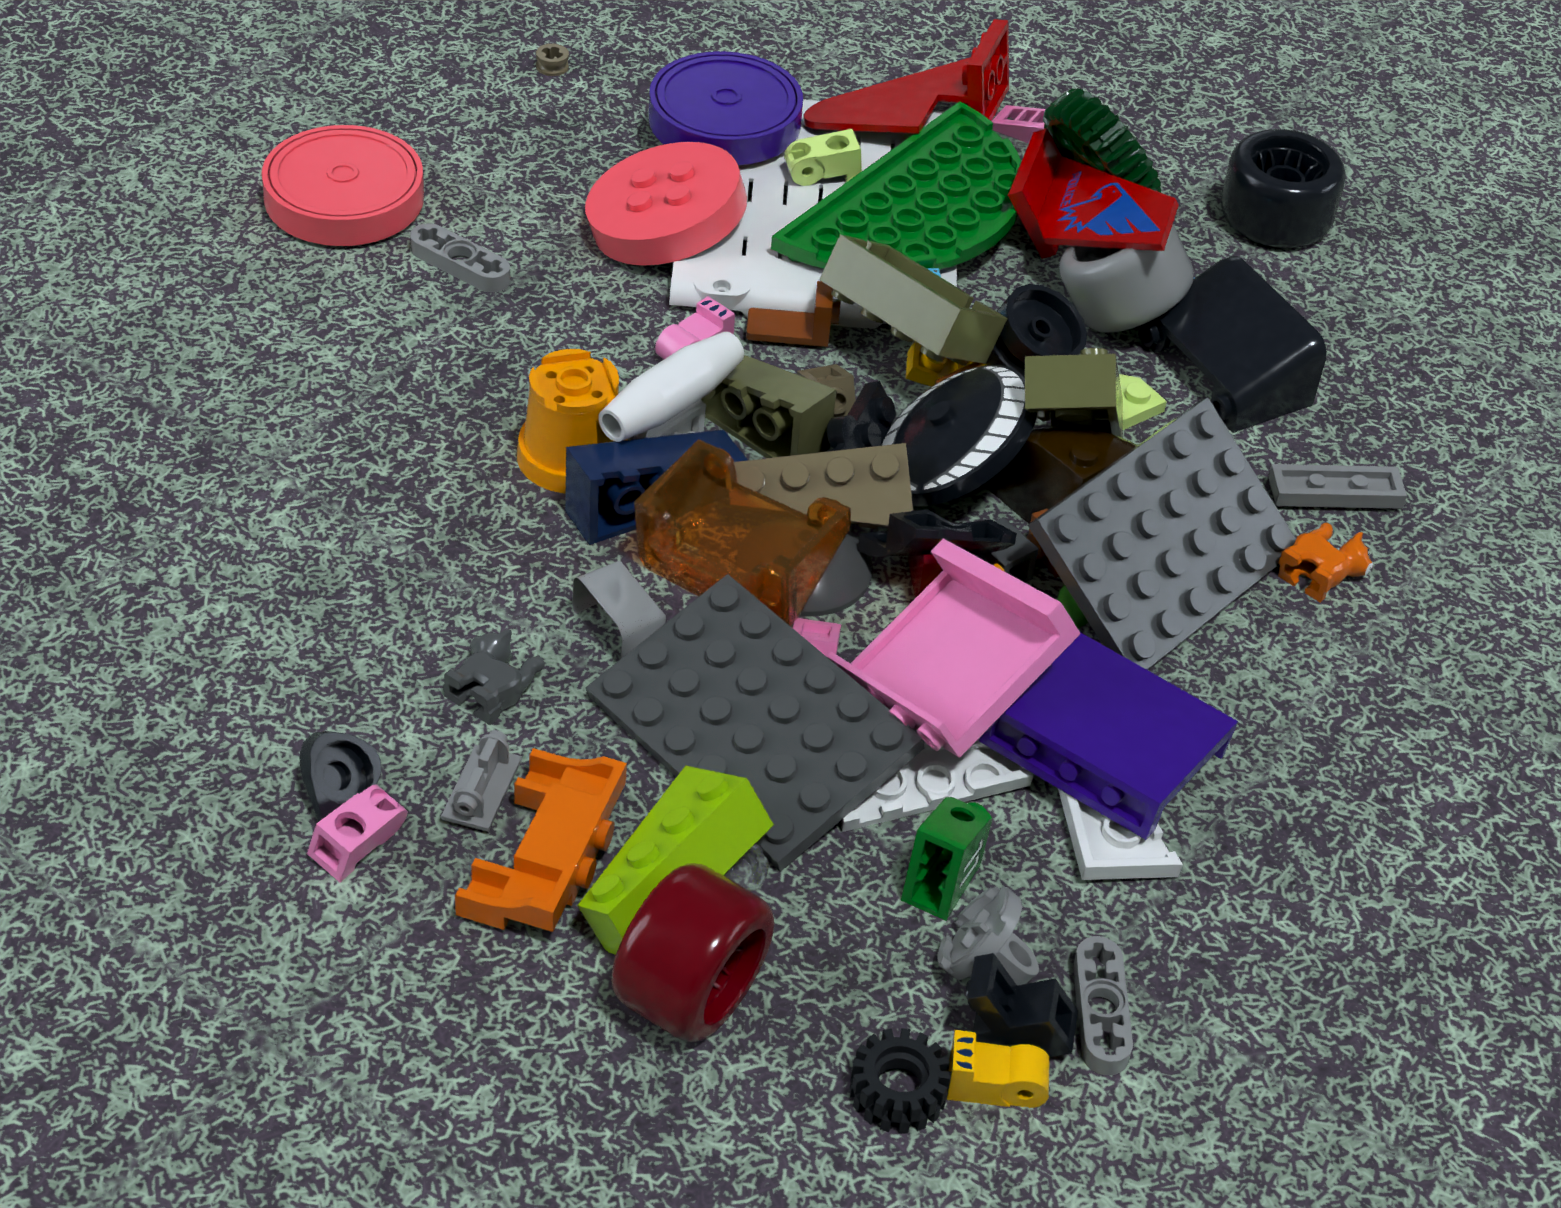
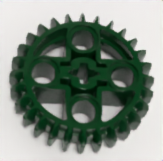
(1096, 137)

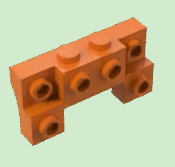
(557, 849)

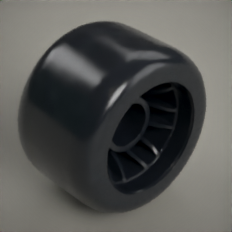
(1282, 188)

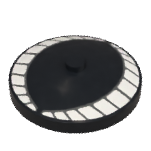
(962, 432)

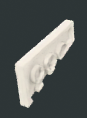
(937, 775)
(1112, 851)

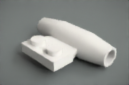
(670, 393)

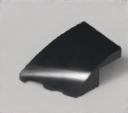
(921, 530)

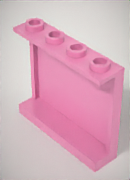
(962, 650)

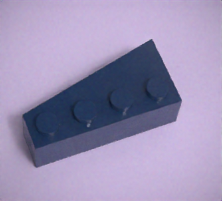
(611, 476)

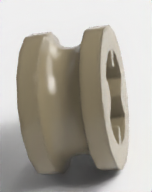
(552, 59)

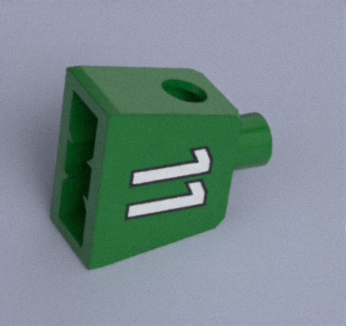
(952, 834)

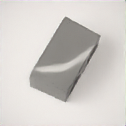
(622, 600)

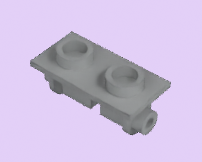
(482, 783)

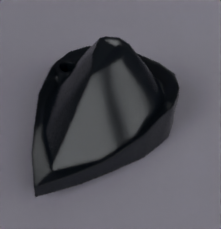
(333, 768)

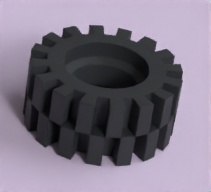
(893, 1105)

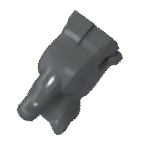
(489, 676)

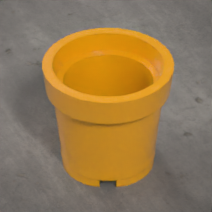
(563, 413)

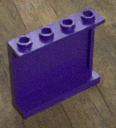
(1110, 734)

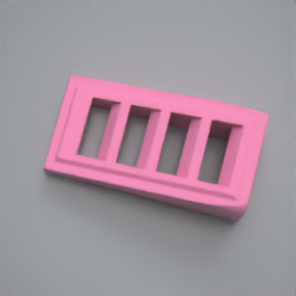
(1024, 122)

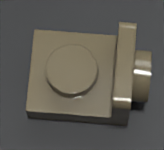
(836, 378)

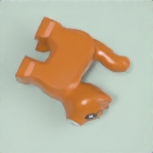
(1322, 562)

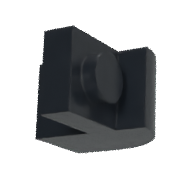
(1022, 1013)

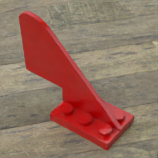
(908, 101)

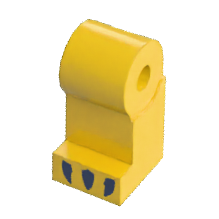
(997, 1073)

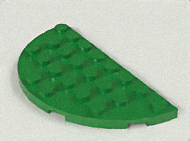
(929, 198)

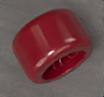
(692, 952)

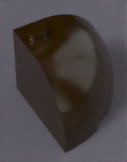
(1053, 466)

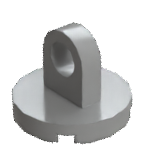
(987, 929)

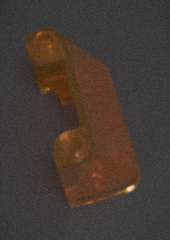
(706, 525)

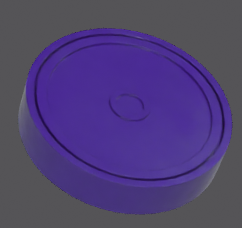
(727, 102)

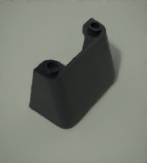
(1245, 342)

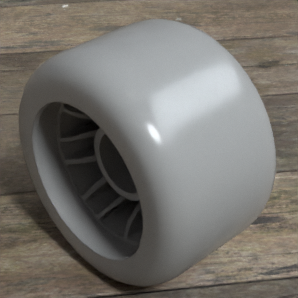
(1125, 286)

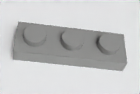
(1337, 486)

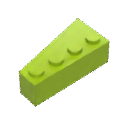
(697, 820)

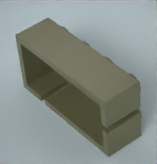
(912, 301)

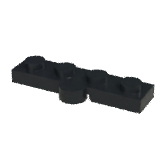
(865, 422)

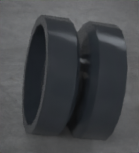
(1037, 325)

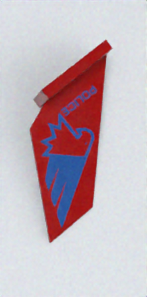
(1085, 206)

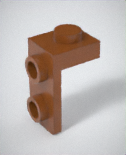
(796, 326)

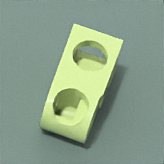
(824, 157)

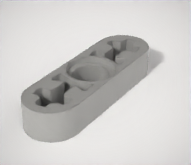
(482, 269)
(1092, 1023)

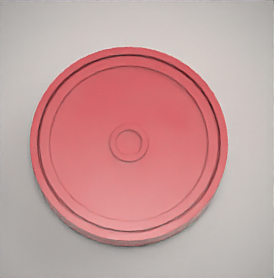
(343, 185)
(666, 203)

